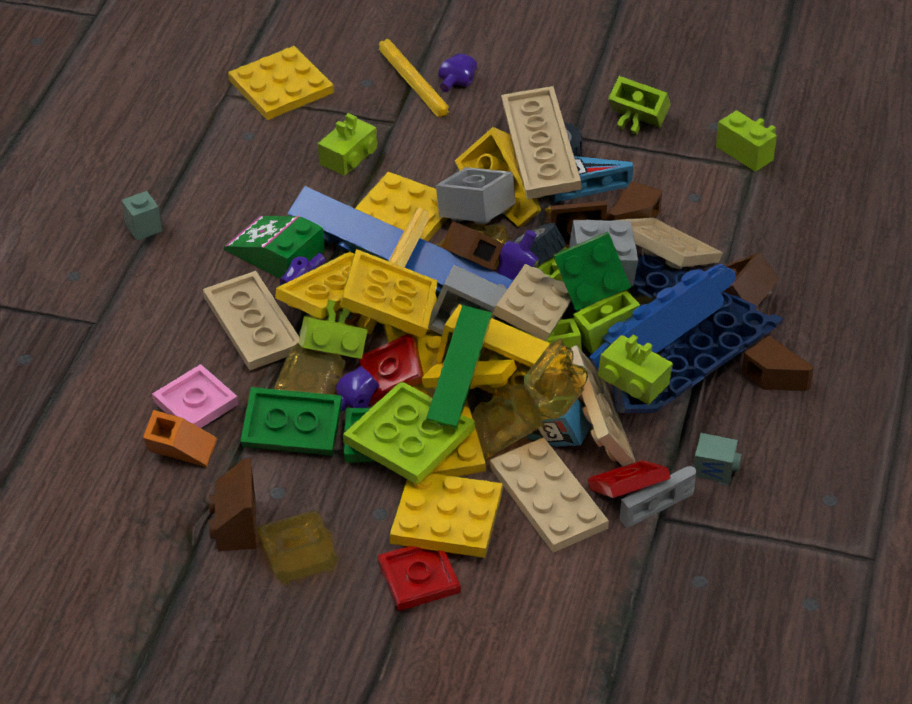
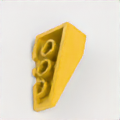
(496, 152)

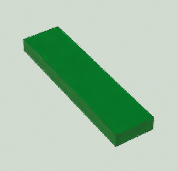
(459, 367)

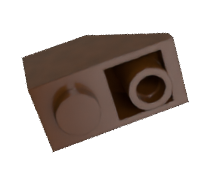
(636, 203)
(472, 245)
(776, 367)

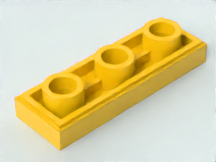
(487, 373)

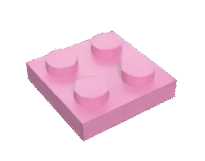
(196, 397)

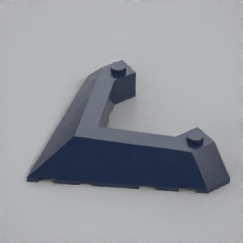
(700, 348)

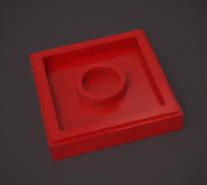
(393, 363)
(628, 478)
(418, 576)

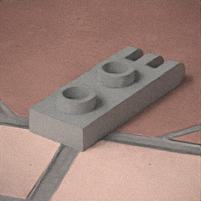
(657, 497)

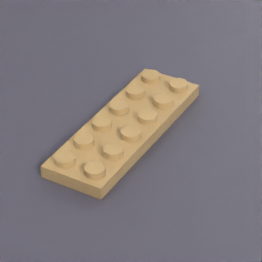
(540, 143)

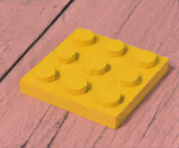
(280, 82)
(397, 198)
(389, 293)
(447, 514)

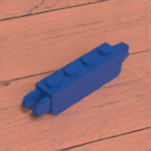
(673, 310)

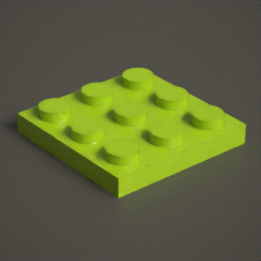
(401, 437)

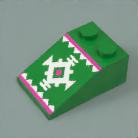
(276, 241)

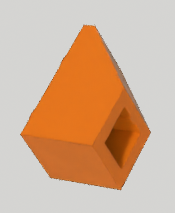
(178, 439)

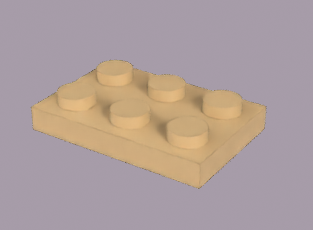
(534, 302)

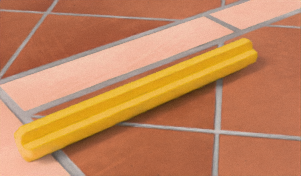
(413, 78)
(402, 252)

